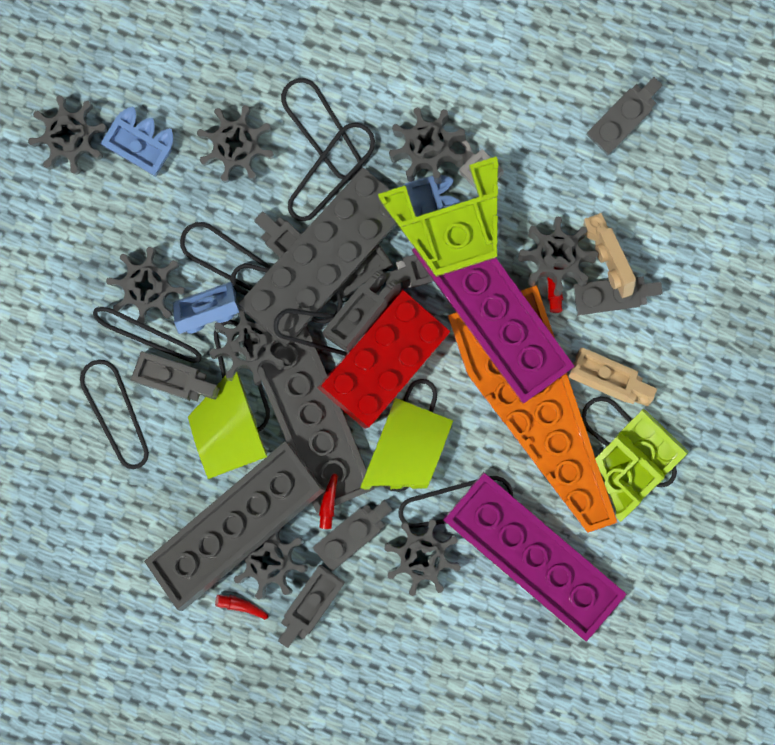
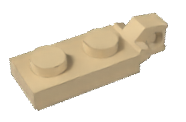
(610, 252)
(611, 378)

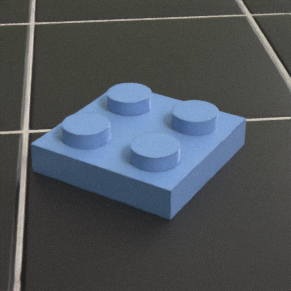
(204, 308)

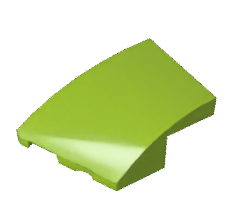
(226, 430)
(407, 448)
(638, 461)

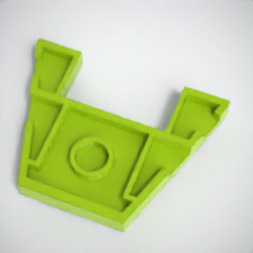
(456, 234)

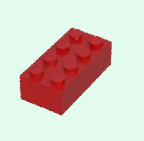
(384, 360)

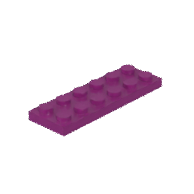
(504, 326)
(534, 556)

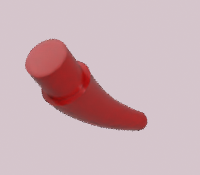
(555, 301)
(327, 506)
(238, 604)

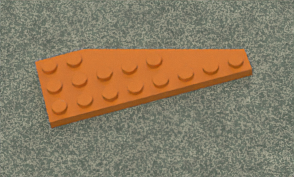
(545, 426)

